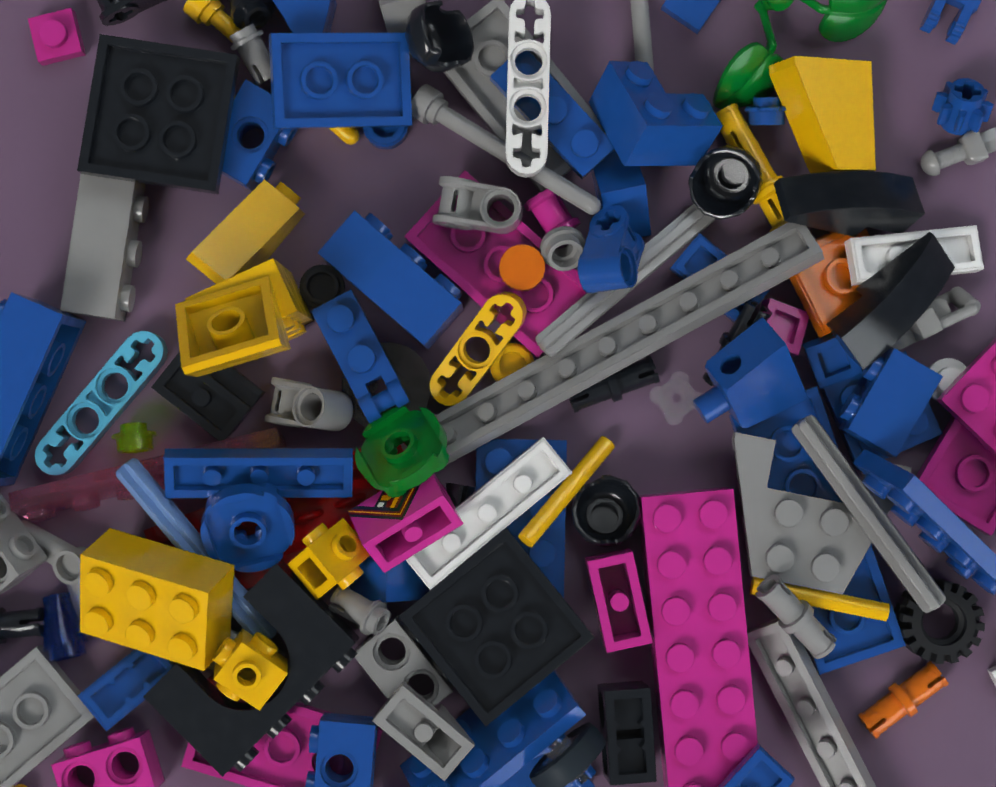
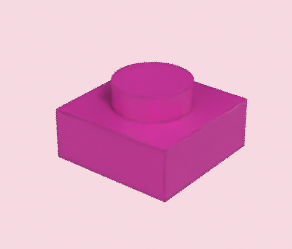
(56, 36)
(788, 323)

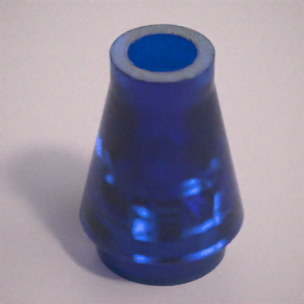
(62, 628)

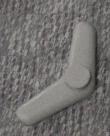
(63, 558)

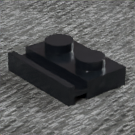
(213, 400)

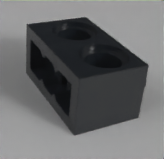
(628, 732)

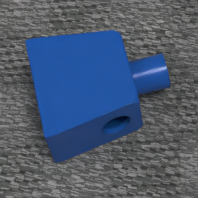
(751, 378)

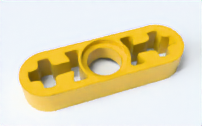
(449, 366)

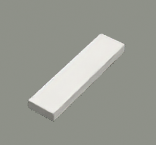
(492, 510)

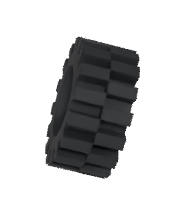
(957, 641)

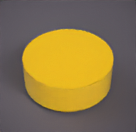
(510, 360)

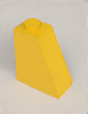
(829, 110)
(248, 232)

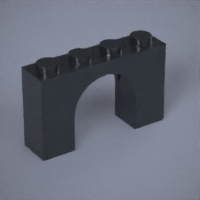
(228, 729)

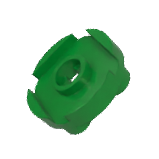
(419, 461)

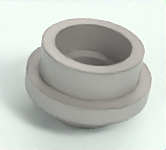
(565, 258)

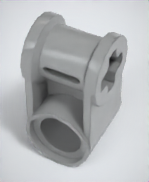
(474, 205)
(309, 406)

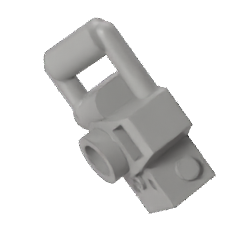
(939, 316)

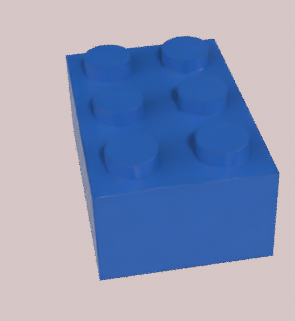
(393, 277)

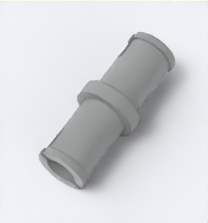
(796, 616)

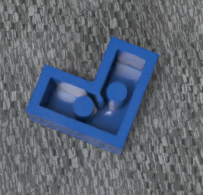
(647, 122)

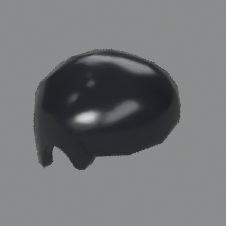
(439, 37)
(725, 182)
(606, 511)

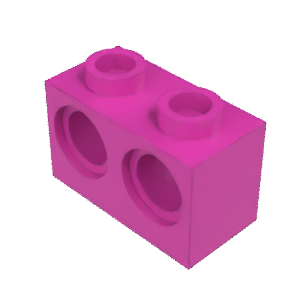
(106, 764)

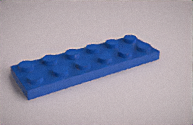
(797, 473)

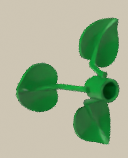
(748, 70)

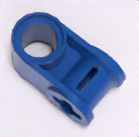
(610, 252)

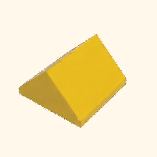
(230, 328)

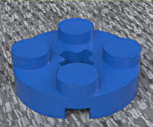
(251, 503)

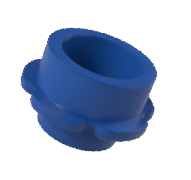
(766, 111)

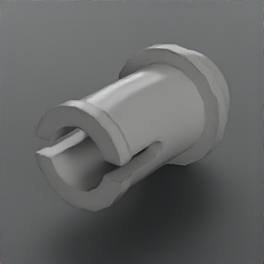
(252, 52)
(369, 615)

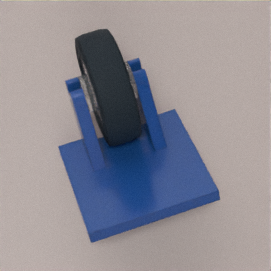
(563, 762)

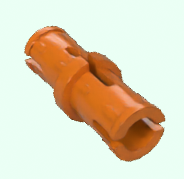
(902, 699)

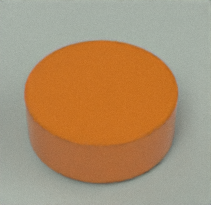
(522, 267)

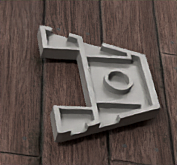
(794, 534)

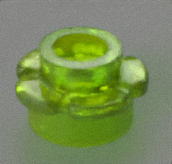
(134, 438)

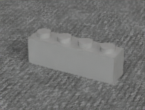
(104, 248)

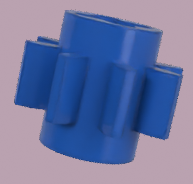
(962, 106)

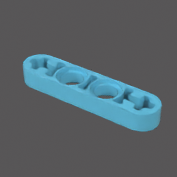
(96, 398)

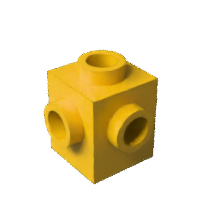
(329, 558)
(249, 668)

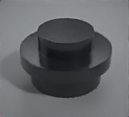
(321, 285)

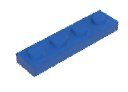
(291, 470)

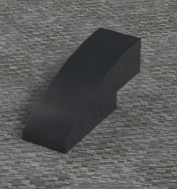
(850, 201)
(892, 301)

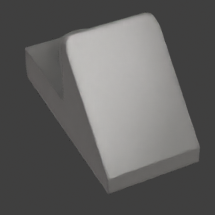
(424, 730)

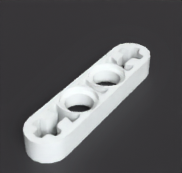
(524, 85)

